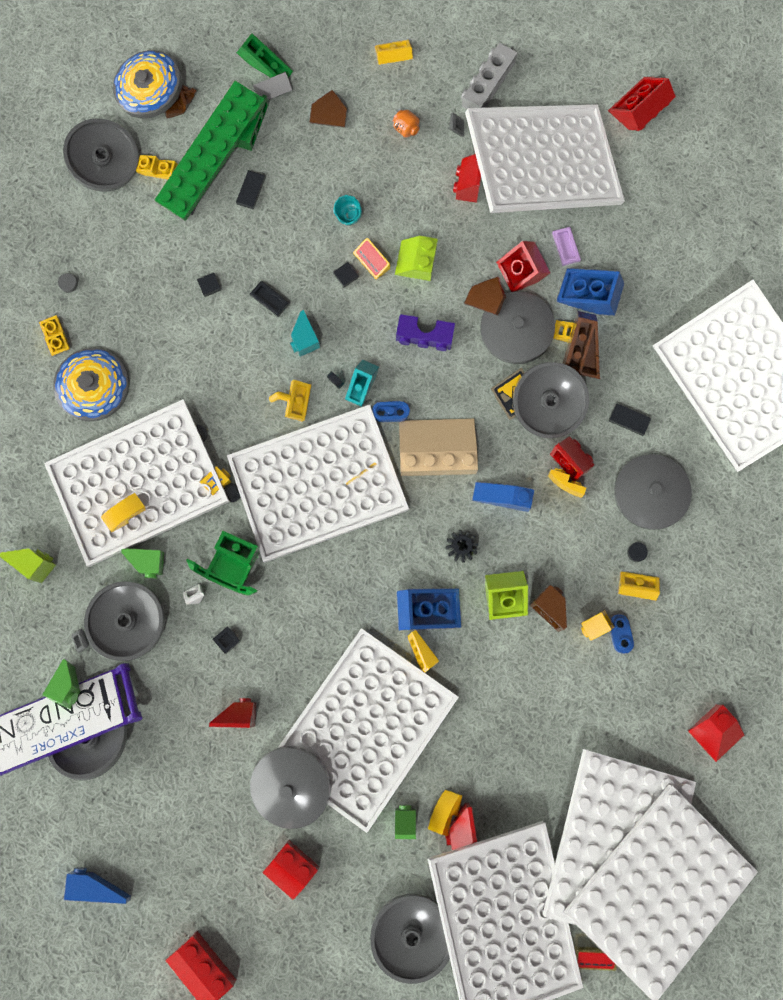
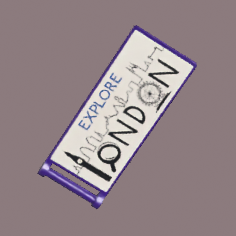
(49, 728)

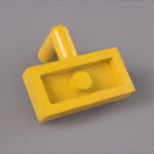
(296, 400)

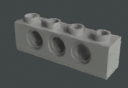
(500, 56)

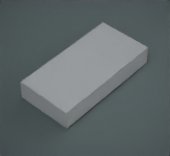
(273, 87)

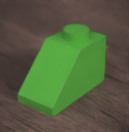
(146, 561)
(63, 686)
(405, 822)

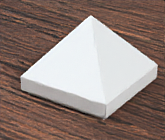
(193, 595)

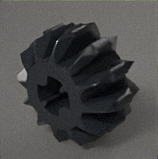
(455, 548)

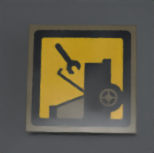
(504, 392)

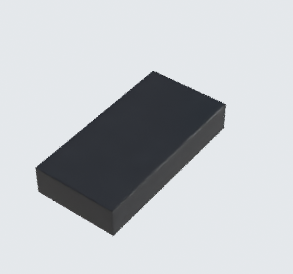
(250, 189)
(269, 298)
(629, 419)

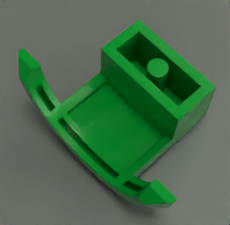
(230, 564)

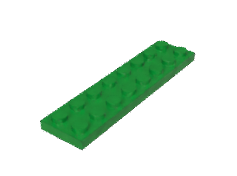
(210, 150)

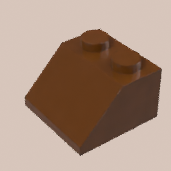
(552, 607)

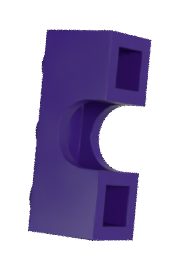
(409, 333)

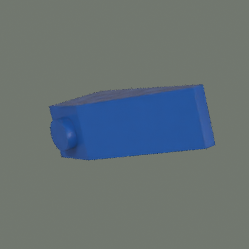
(504, 496)
(92, 888)

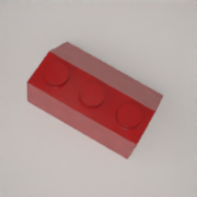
(643, 102)
(201, 969)

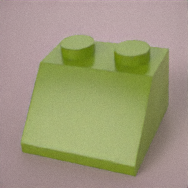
(417, 257)
(30, 563)
(506, 595)

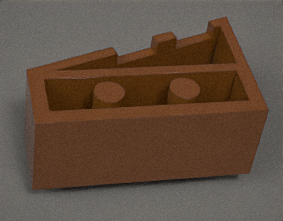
(583, 346)

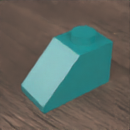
(303, 336)
(361, 382)

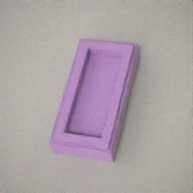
(566, 246)

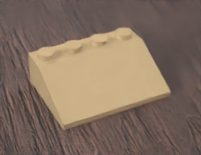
(438, 447)

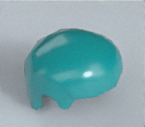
(350, 205)

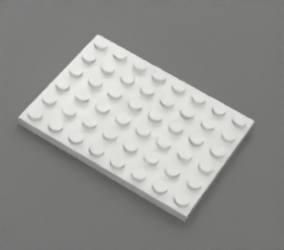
(544, 157)
(733, 372)
(153, 457)
(299, 480)
(370, 726)
(602, 811)
(661, 893)
(495, 923)

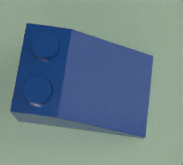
(592, 290)
(428, 609)

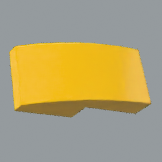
(154, 167)
(54, 335)
(561, 479)
(123, 511)
(446, 807)

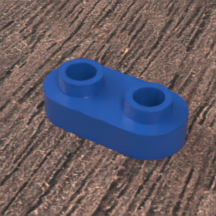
(390, 410)
(623, 633)

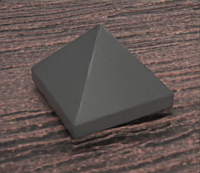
(456, 125)
(80, 640)

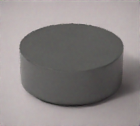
(67, 283)

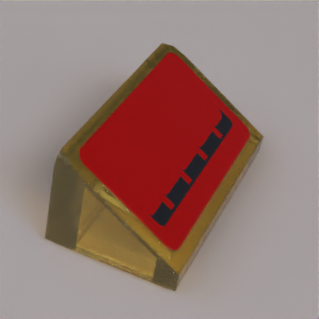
(593, 959)

